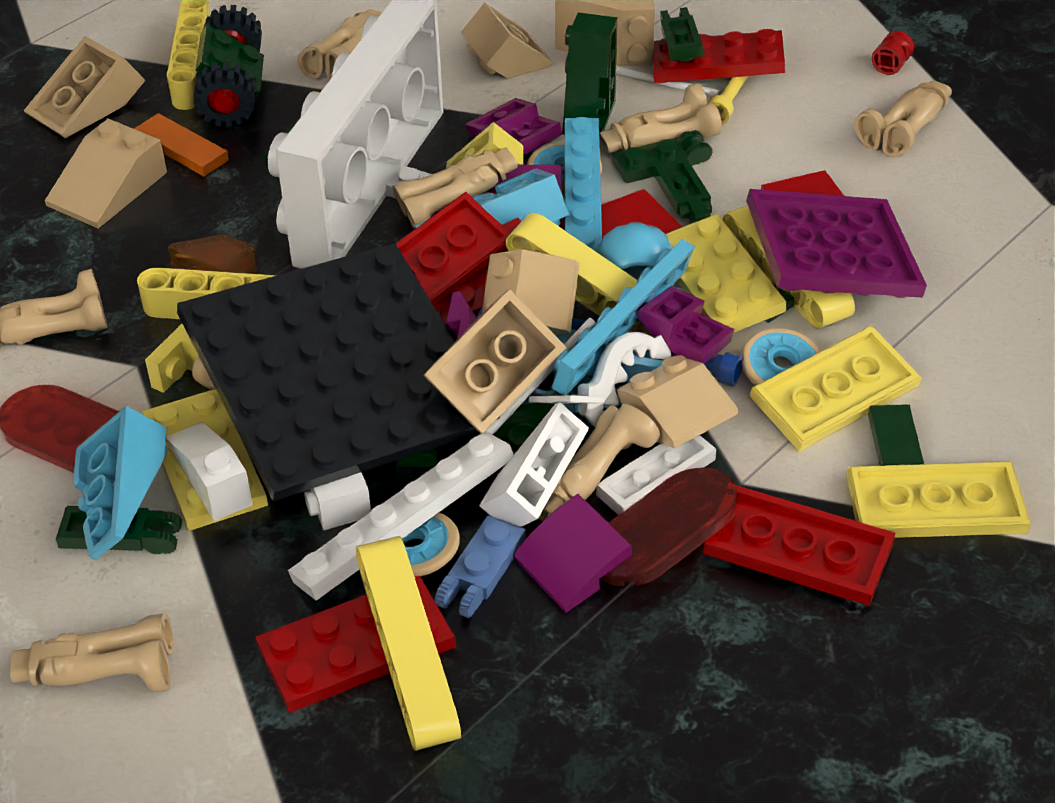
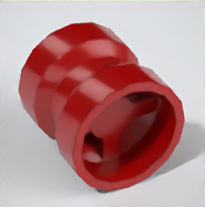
(893, 52)

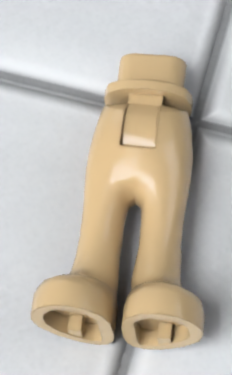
(323, 54)
(904, 119)
(664, 124)
(472, 174)
(52, 315)
(613, 432)
(97, 655)

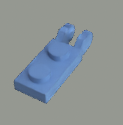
(481, 565)

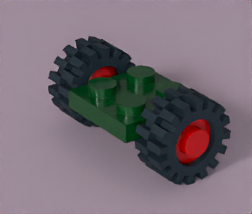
(228, 66)

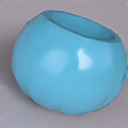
(634, 247)

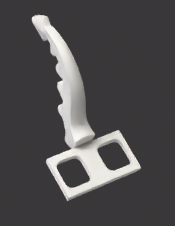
(609, 372)

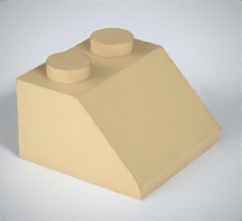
(503, 44)
(540, 281)
(679, 399)

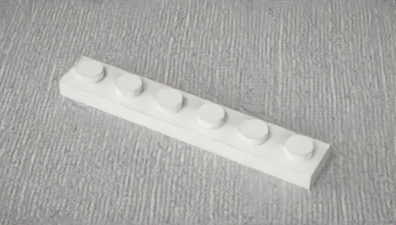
(402, 512)

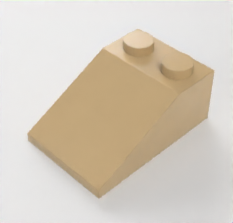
(634, 25)
(84, 89)
(107, 173)
(494, 361)

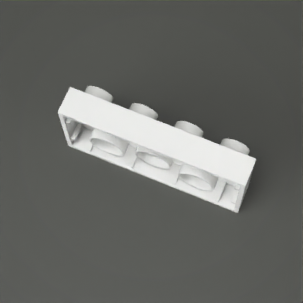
(358, 132)

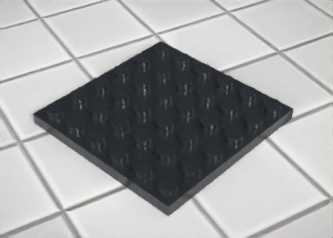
(327, 368)

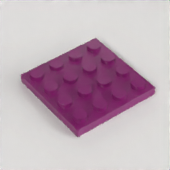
(834, 244)

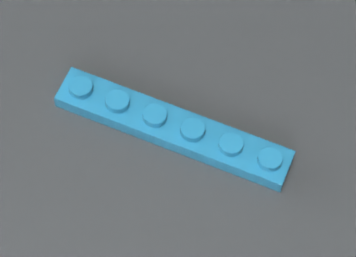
(583, 180)
(614, 322)

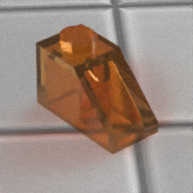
(214, 253)

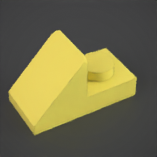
(171, 360)

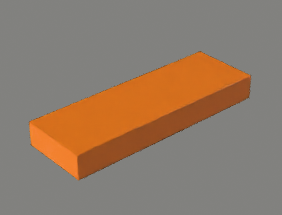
(185, 145)

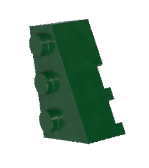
(591, 68)

